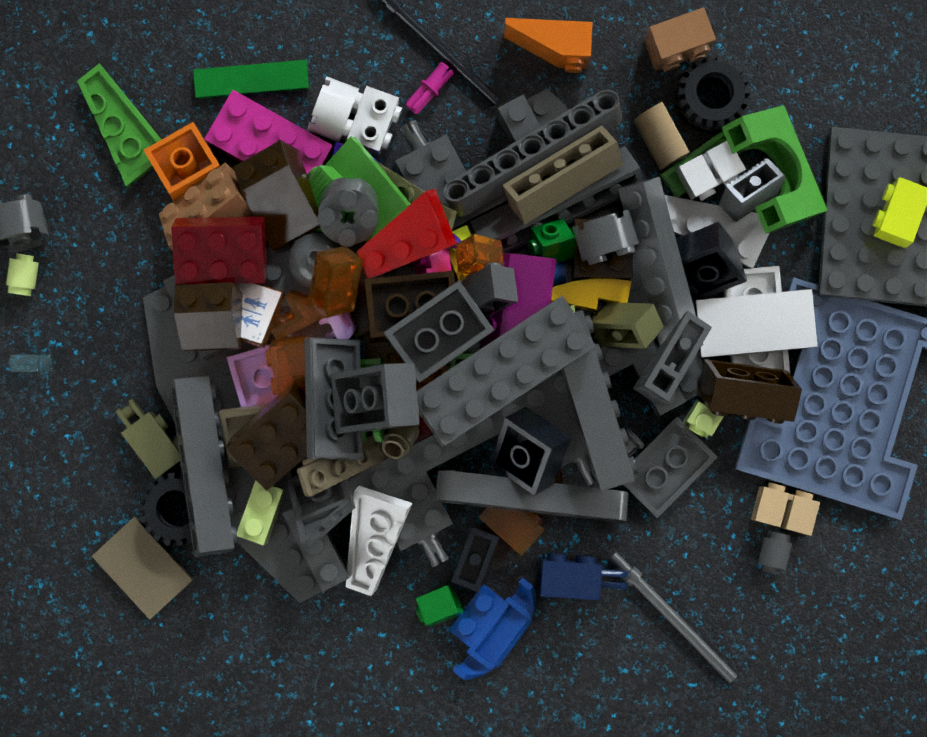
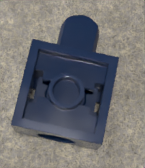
(575, 577)

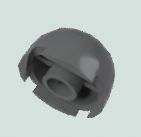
(303, 255)

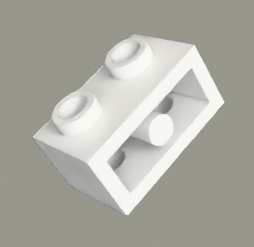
(373, 121)

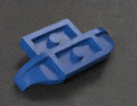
(492, 628)

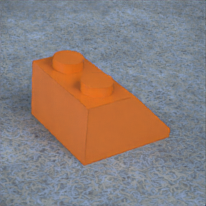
(181, 160)

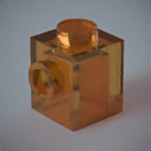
(476, 252)

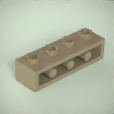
(563, 174)

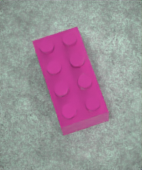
(249, 128)

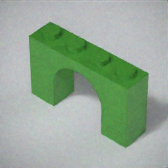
(774, 134)

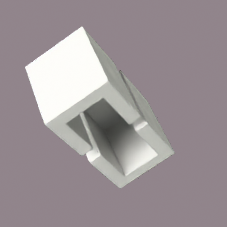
(710, 170)

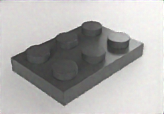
(669, 466)

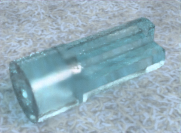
(31, 363)

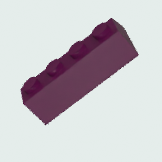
(534, 291)

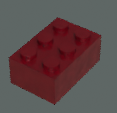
(219, 250)

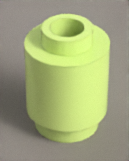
(22, 275)

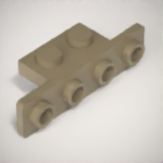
(323, 473)

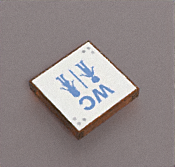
(259, 312)

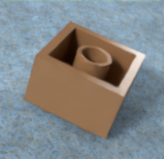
(679, 40)

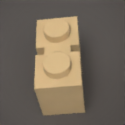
(799, 513)

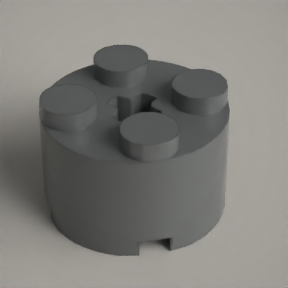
(348, 195)
(22, 224)
(606, 236)

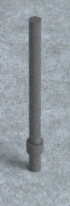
(634, 578)

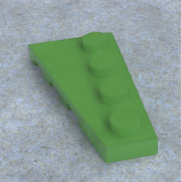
(119, 123)

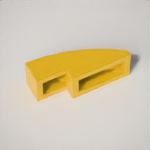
(588, 292)

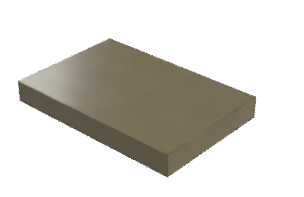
(142, 568)

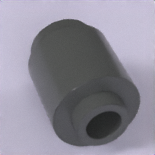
(775, 552)

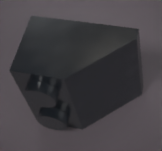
(710, 261)

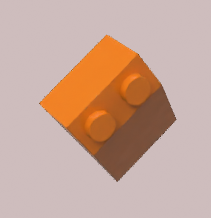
(555, 41)

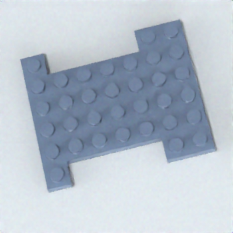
(846, 408)

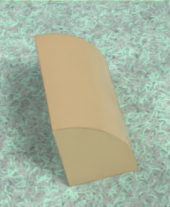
(661, 136)

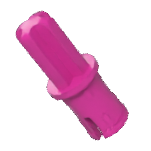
(429, 88)

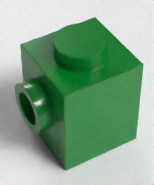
(552, 241)
(439, 606)

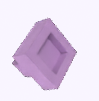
(342, 326)

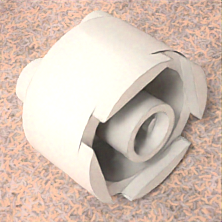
(333, 110)

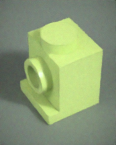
(701, 420)

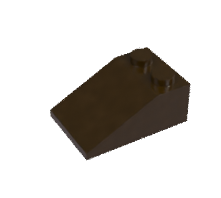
(280, 191)

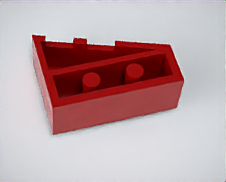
(409, 236)

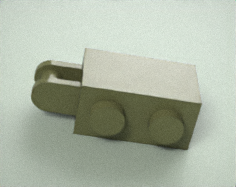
(626, 325)
(150, 439)

